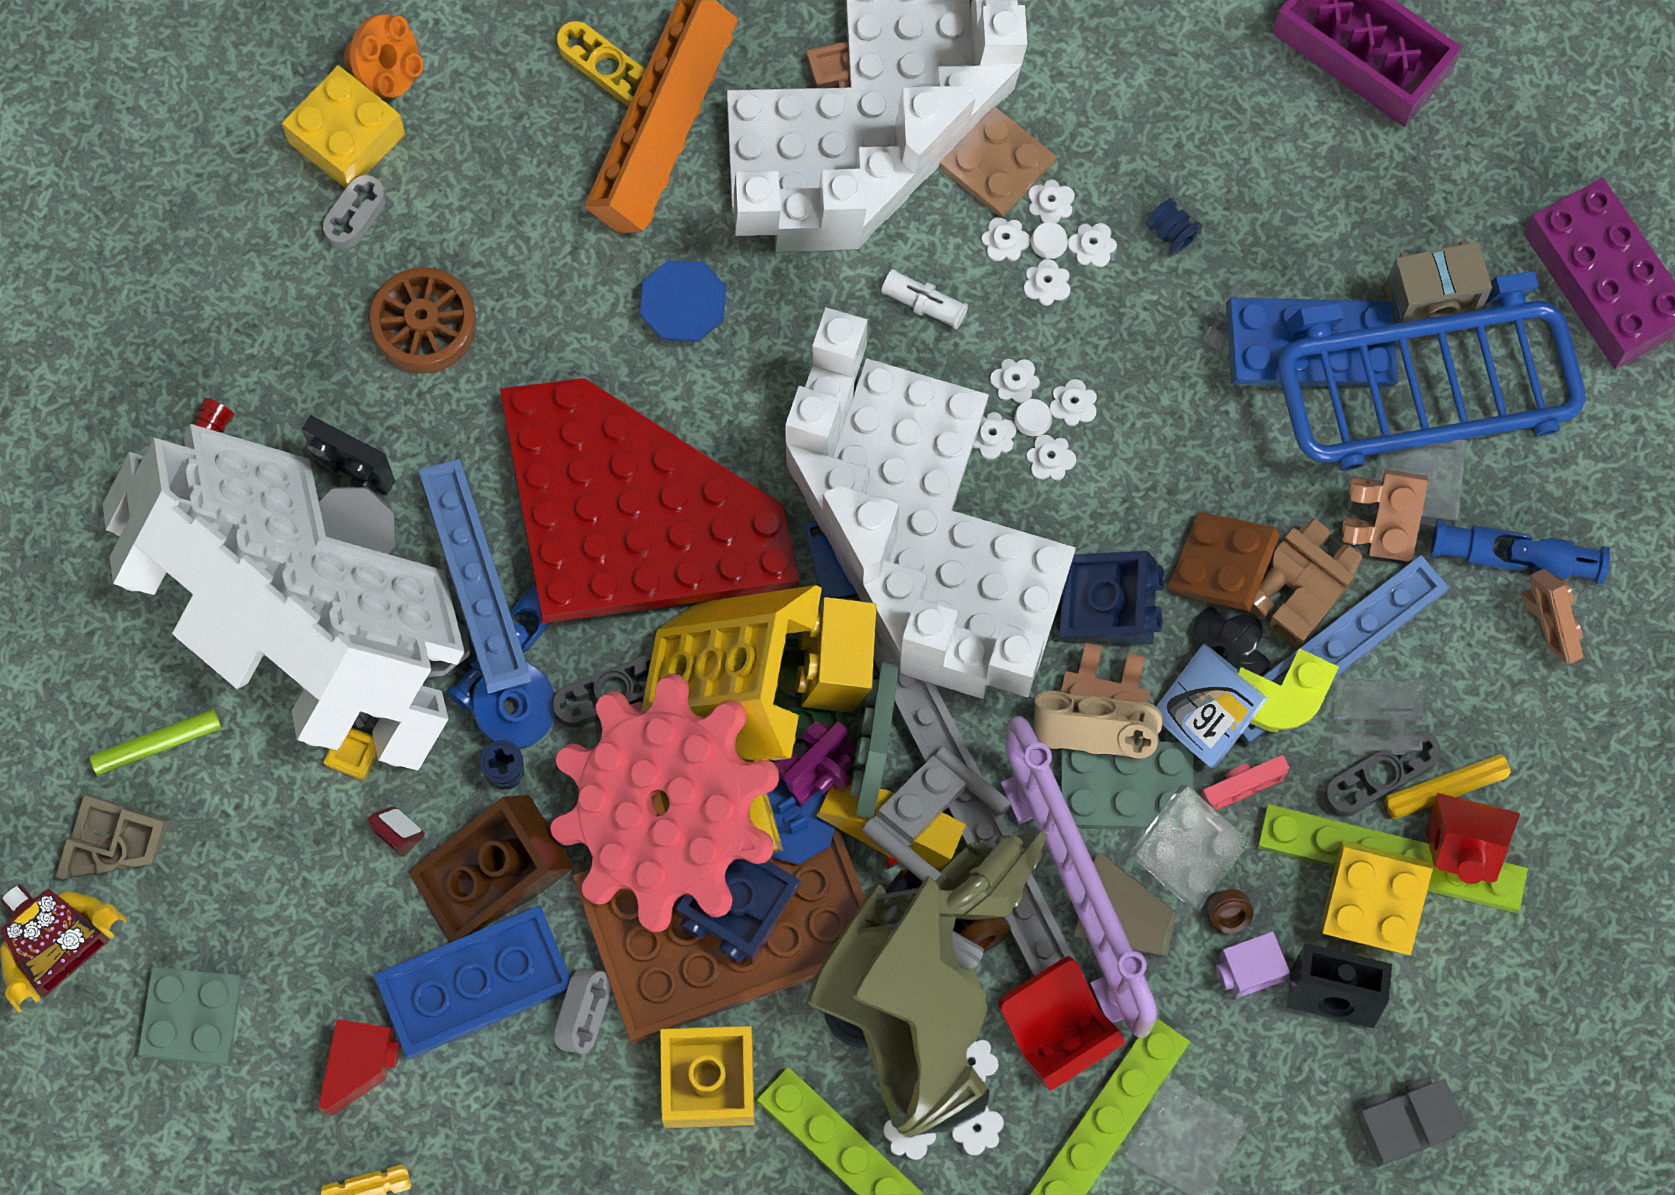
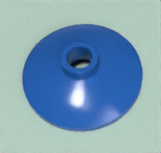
(531, 714)

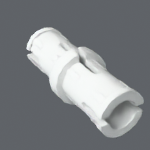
(924, 299)

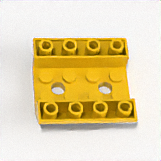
(712, 644)

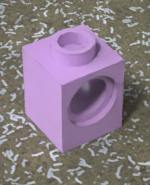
(1252, 965)

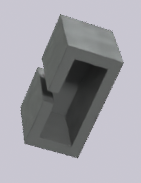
(1410, 1122)

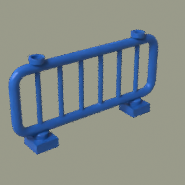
(1509, 292)

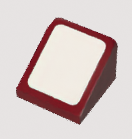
(395, 830)

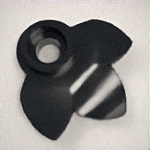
(1232, 639)

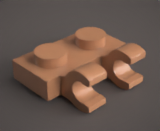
(1396, 516)
(1087, 685)

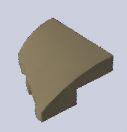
(131, 839)
(1143, 917)

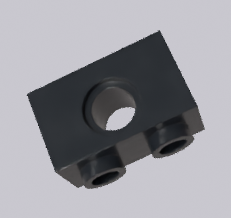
(1339, 985)

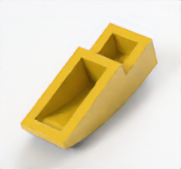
(934, 845)

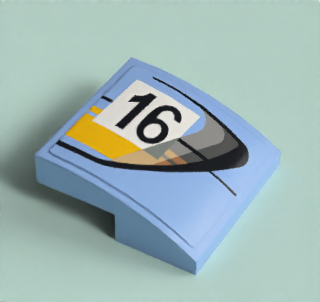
(1209, 706)

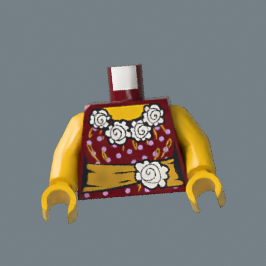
(50, 939)

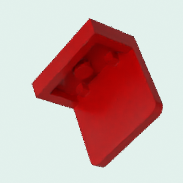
(1058, 1023)

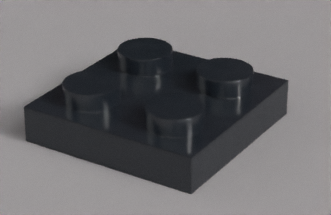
(341, 452)

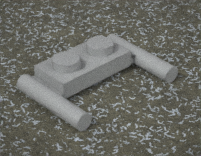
(921, 803)

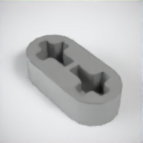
(347, 206)
(582, 1011)

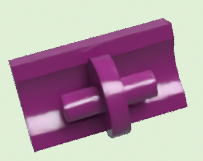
(822, 765)

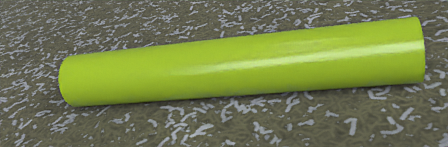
(155, 742)

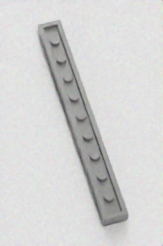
(932, 728)

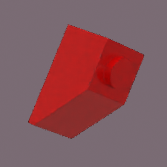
(356, 1063)

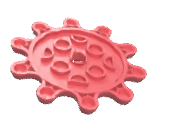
(707, 809)

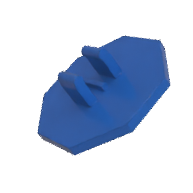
(683, 301)
(799, 828)

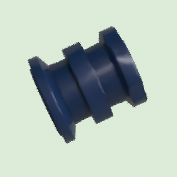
(1173, 226)
(489, 764)

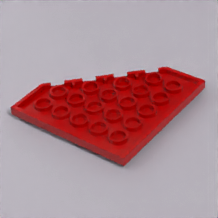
(631, 512)

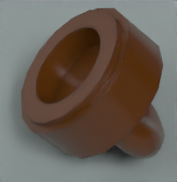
(1229, 910)

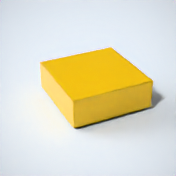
(354, 755)

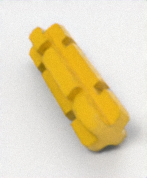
(372, 1183)

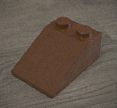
(491, 867)

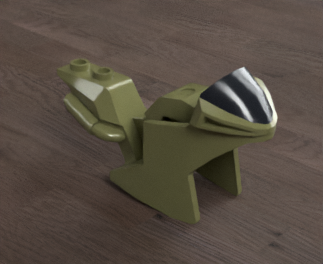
(906, 989)

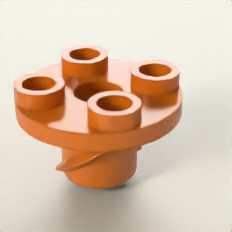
(384, 55)

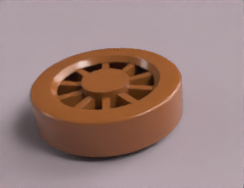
(422, 319)

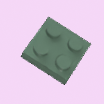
(190, 1016)

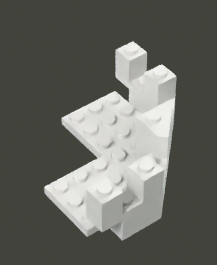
(841, 160)
(881, 476)
(265, 580)

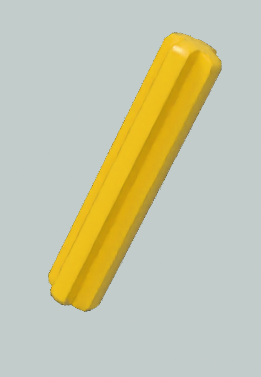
(1452, 784)

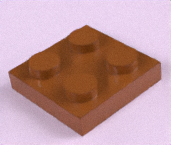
(1224, 561)

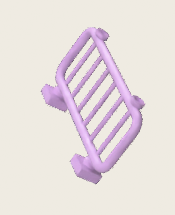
(1037, 796)

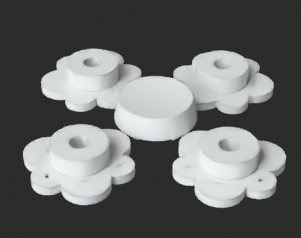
(1049, 242)
(1034, 419)
(973, 1142)

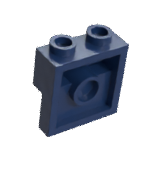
(1112, 598)
(758, 901)

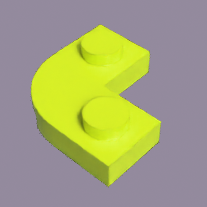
(1297, 697)

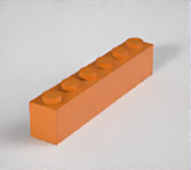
(661, 115)

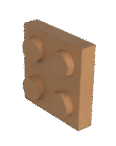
(998, 162)

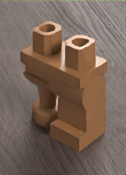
(1313, 577)

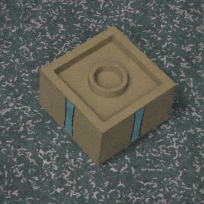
(1438, 282)

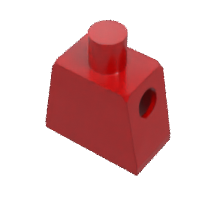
(1469, 837)

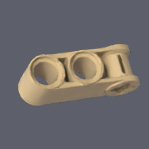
(1096, 724)

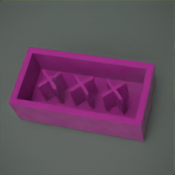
(1372, 49)
(1606, 271)

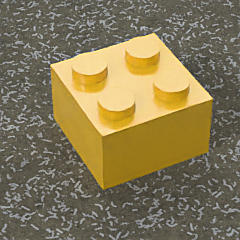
(343, 127)
(837, 656)
(1376, 897)
(707, 1077)

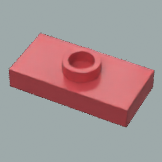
(1245, 781)

